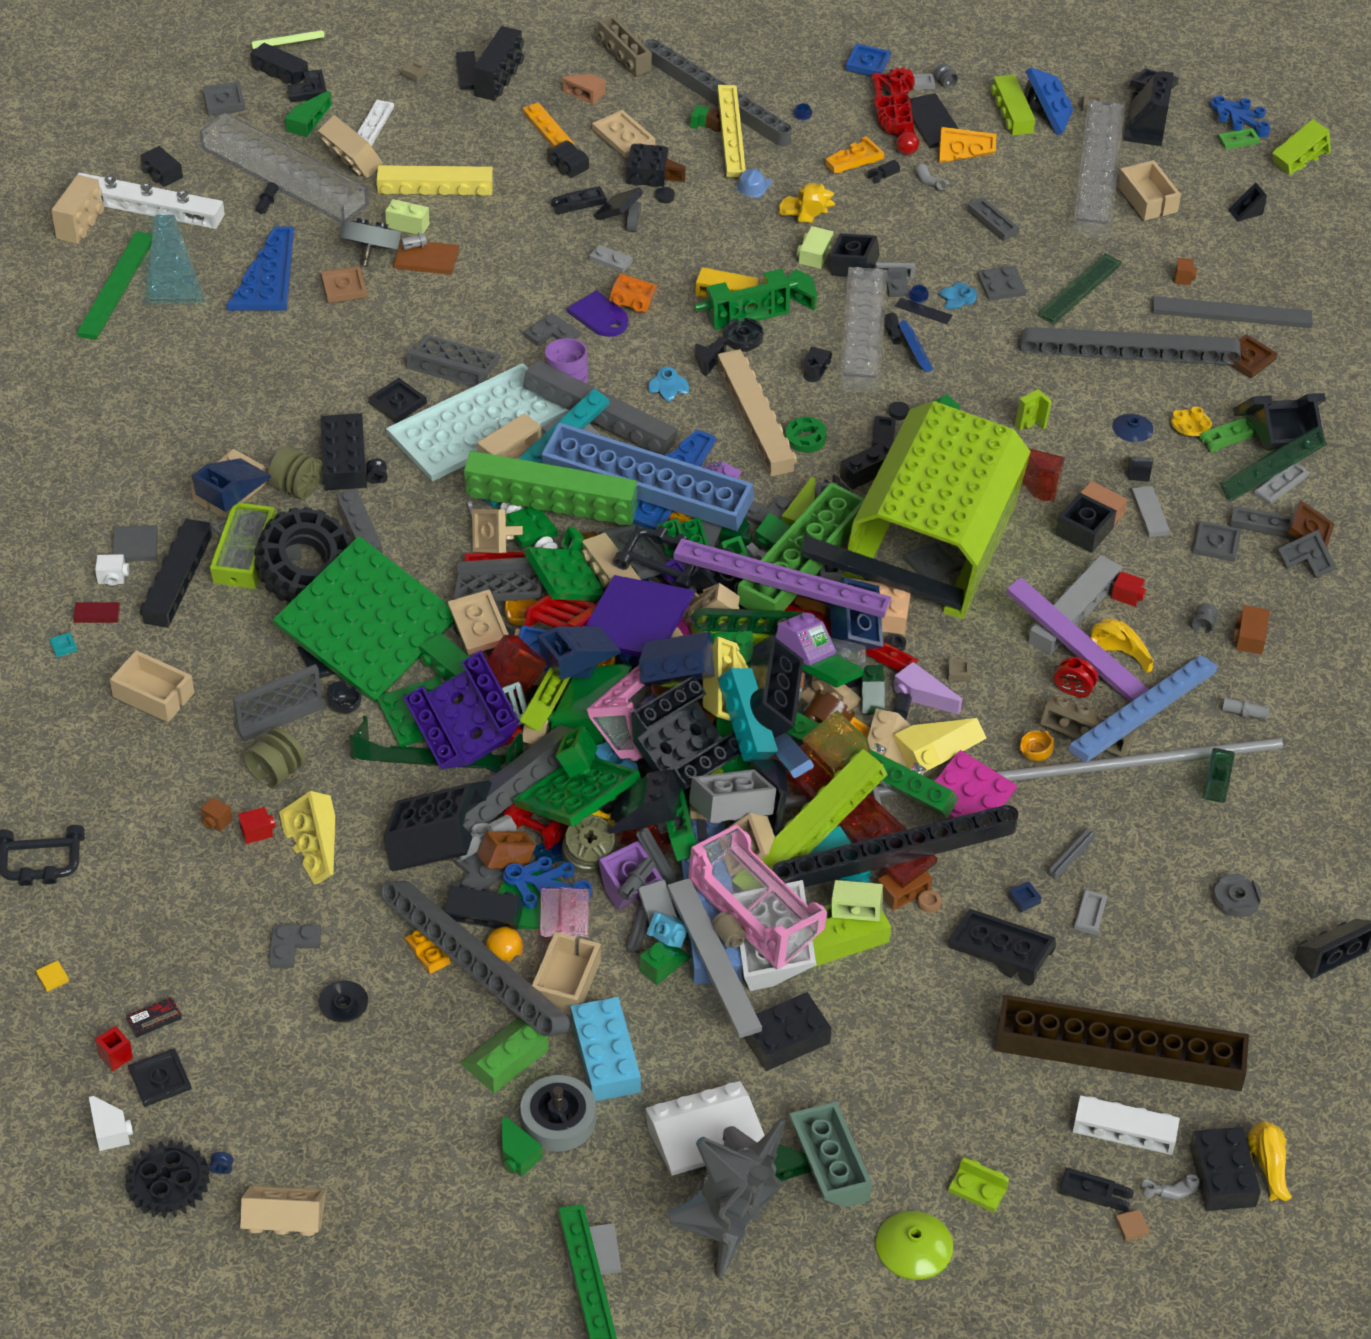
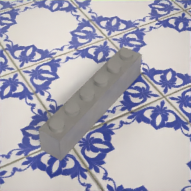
(1078, 600)

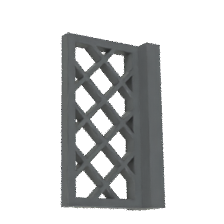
(443, 366)
(493, 572)
(283, 710)

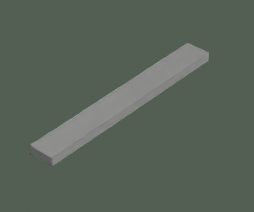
(714, 958)

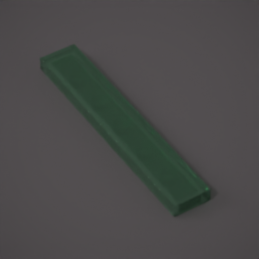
(1079, 289)
(1273, 463)

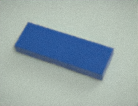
(915, 346)

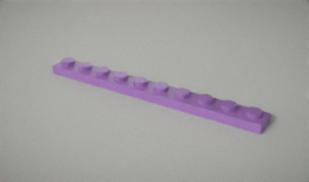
(782, 578)

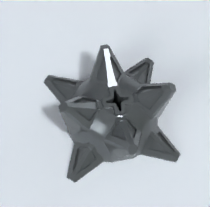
(733, 1190)

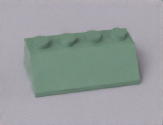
(832, 1154)

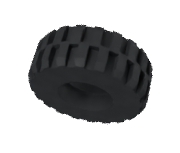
(292, 528)

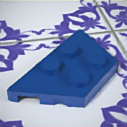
(1052, 98)

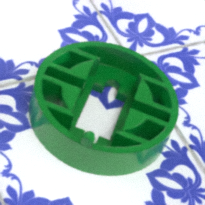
(808, 443)

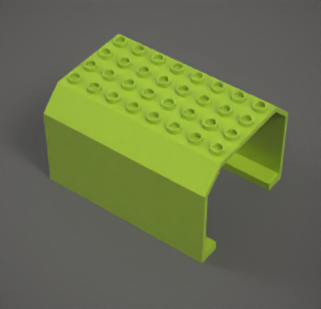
(947, 480)

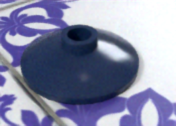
(1132, 427)

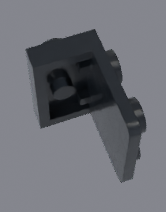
(647, 165)

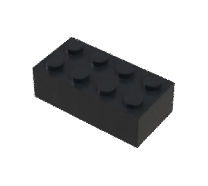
(498, 63)
(343, 451)
(778, 682)

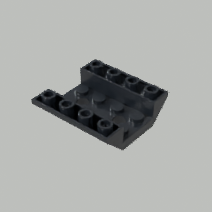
(668, 723)
(431, 826)

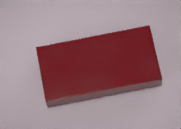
(96, 612)

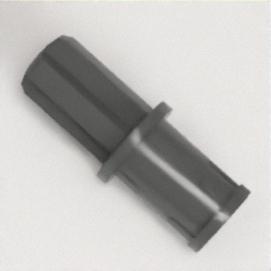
(636, 878)

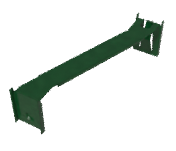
(366, 750)

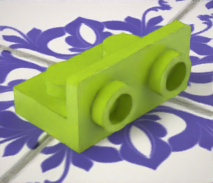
(1033, 409)
(979, 1184)

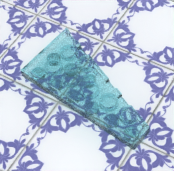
(170, 267)

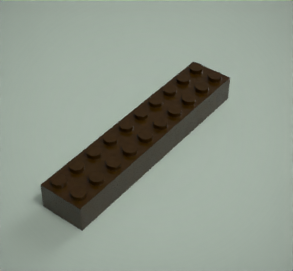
(1123, 1043)

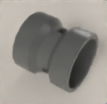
(946, 75)
(1205, 617)

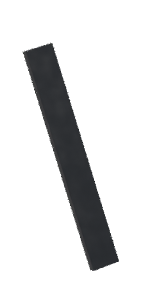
(881, 572)

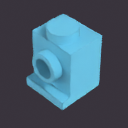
(667, 929)

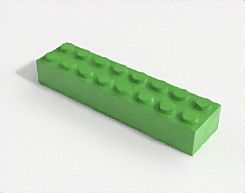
(551, 488)
(827, 520)

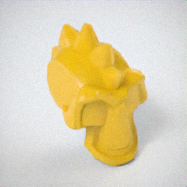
(811, 202)

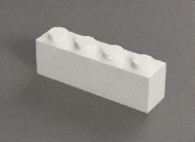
(1126, 1124)

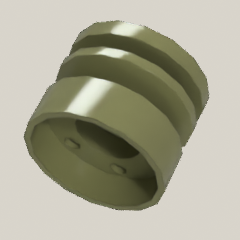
(295, 472)
(274, 755)
(583, 854)

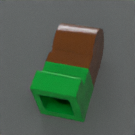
(706, 118)
(573, 539)

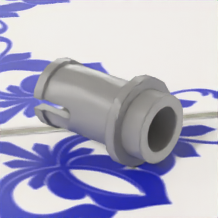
(414, 241)

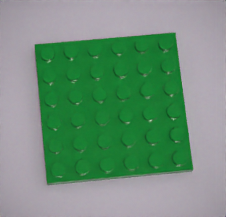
(365, 619)

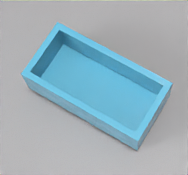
(605, 1049)

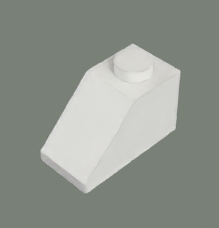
(109, 1124)

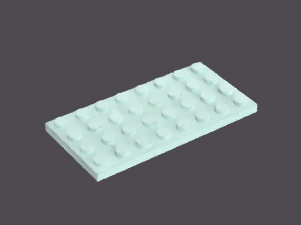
(445, 433)

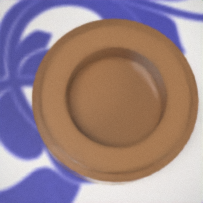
(929, 901)

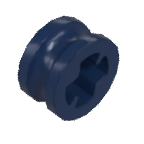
(221, 1163)

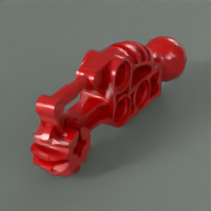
(895, 110)

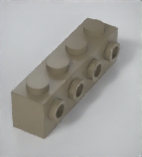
(624, 45)
(1079, 719)

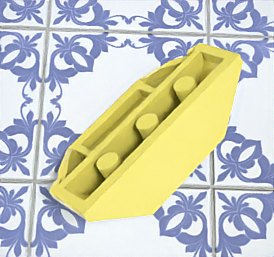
(725, 656)

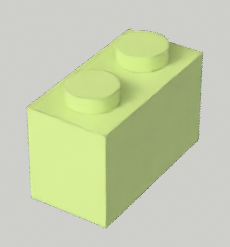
(407, 217)
(815, 247)
(857, 900)

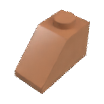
(585, 87)

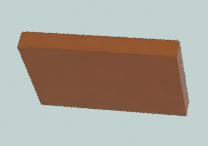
(432, 258)

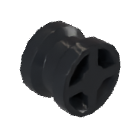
(376, 471)

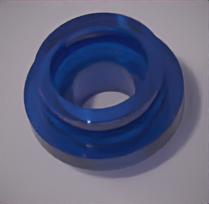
(803, 111)
(919, 294)

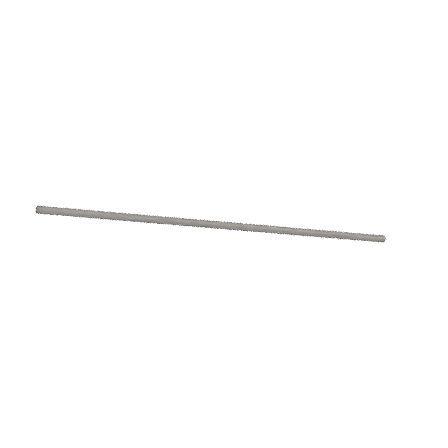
(1103, 764)

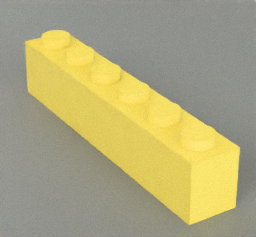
(435, 180)

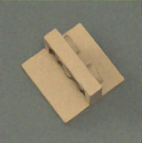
(490, 530)
(843, 693)

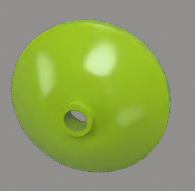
(912, 1256)

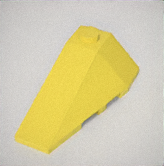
(937, 742)
(312, 826)

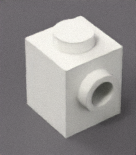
(111, 569)

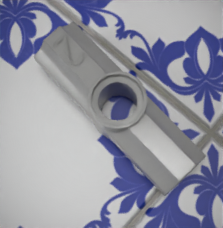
(478, 832)

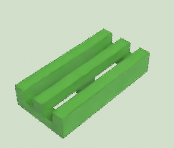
(1238, 141)

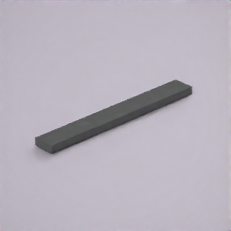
(1232, 312)

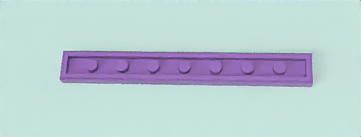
(1076, 640)

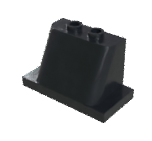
(1150, 110)
(1281, 420)

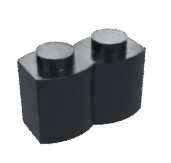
(568, 159)

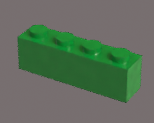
(442, 657)

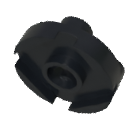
(751, 327)

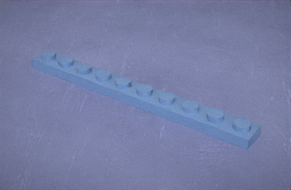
(1142, 708)

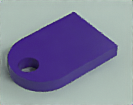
(599, 314)

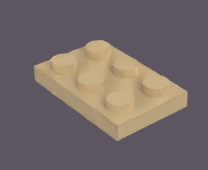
(622, 132)
(478, 621)

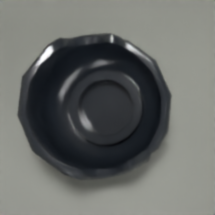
(340, 693)

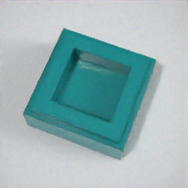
(63, 644)

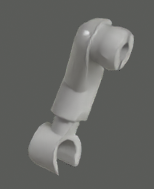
(925, 177)
(1173, 1192)

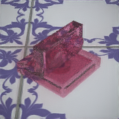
(564, 911)

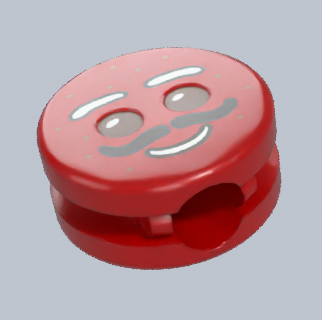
(1076, 677)

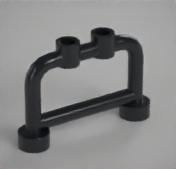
(659, 535)
(48, 874)

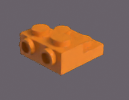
(632, 293)

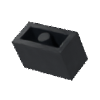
(161, 166)

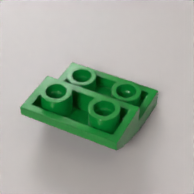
(691, 529)

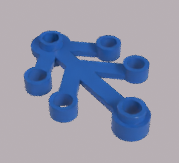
(1222, 107)
(518, 876)

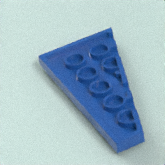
(267, 278)
(692, 451)

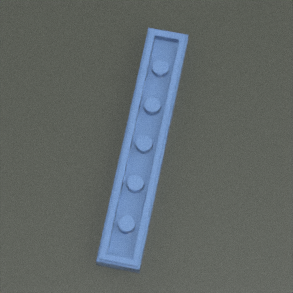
(792, 756)

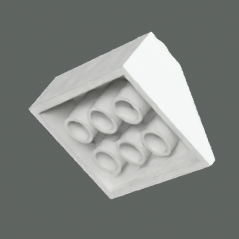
(761, 973)
(681, 1122)

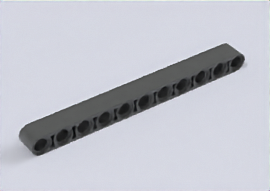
(706, 86)
(1131, 345)
(475, 958)

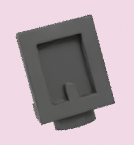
(897, 282)

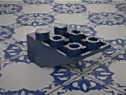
(228, 482)
(575, 649)

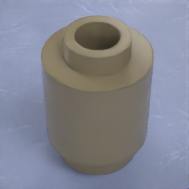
(729, 930)

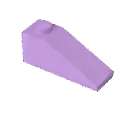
(926, 689)

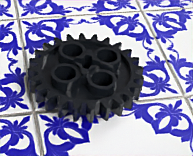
(189, 1168)

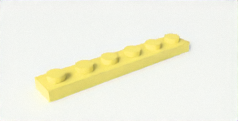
(731, 130)

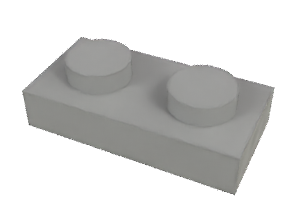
(610, 258)

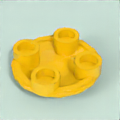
(1191, 421)

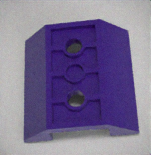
(451, 726)

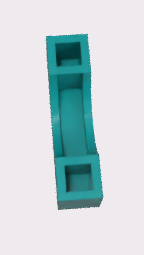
(753, 738)

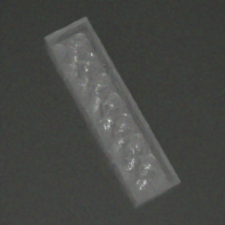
(863, 330)

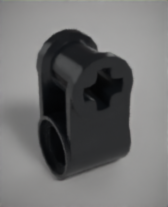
(816, 363)

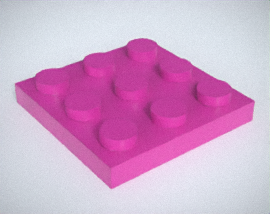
(974, 785)

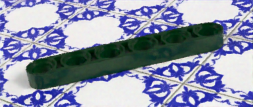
(734, 615)

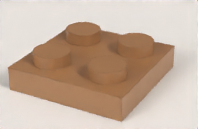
(343, 284)

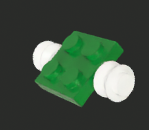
(536, 526)

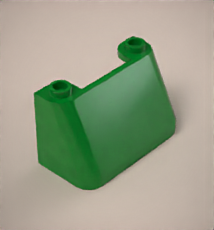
(582, 694)

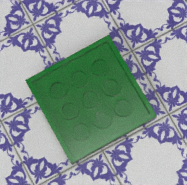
(576, 797)

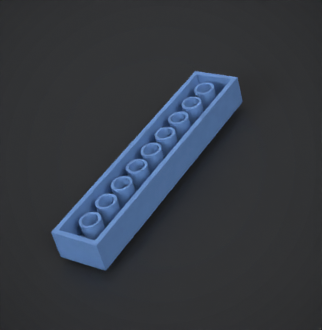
(659, 478)

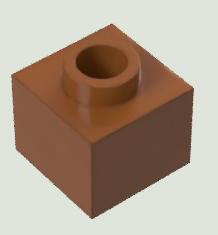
(1185, 271)
(216, 814)

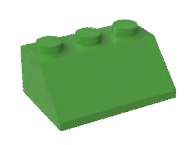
(506, 1055)

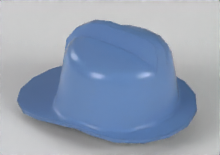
(753, 183)

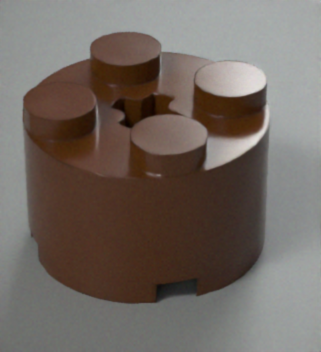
(823, 706)

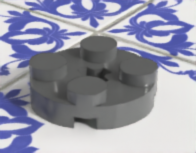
(1235, 906)

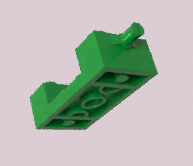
(768, 300)

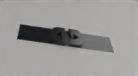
(923, 310)

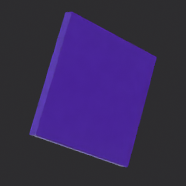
(639, 612)

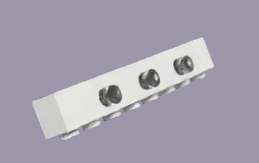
(156, 201)

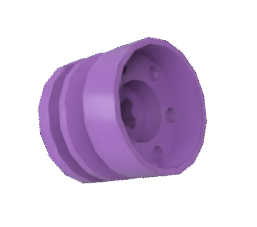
(569, 357)

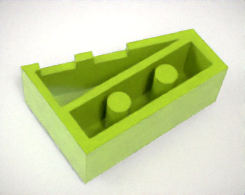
(1302, 147)

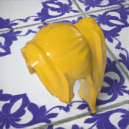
(1119, 636)
(1269, 1145)

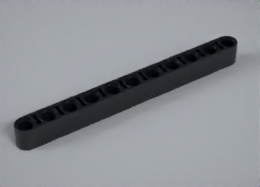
(905, 841)

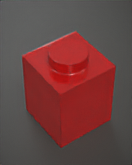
(1129, 589)
(256, 825)
(114, 1048)

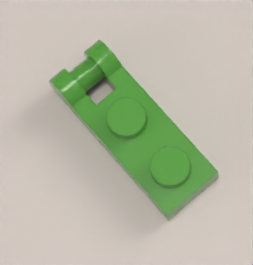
(1228, 434)

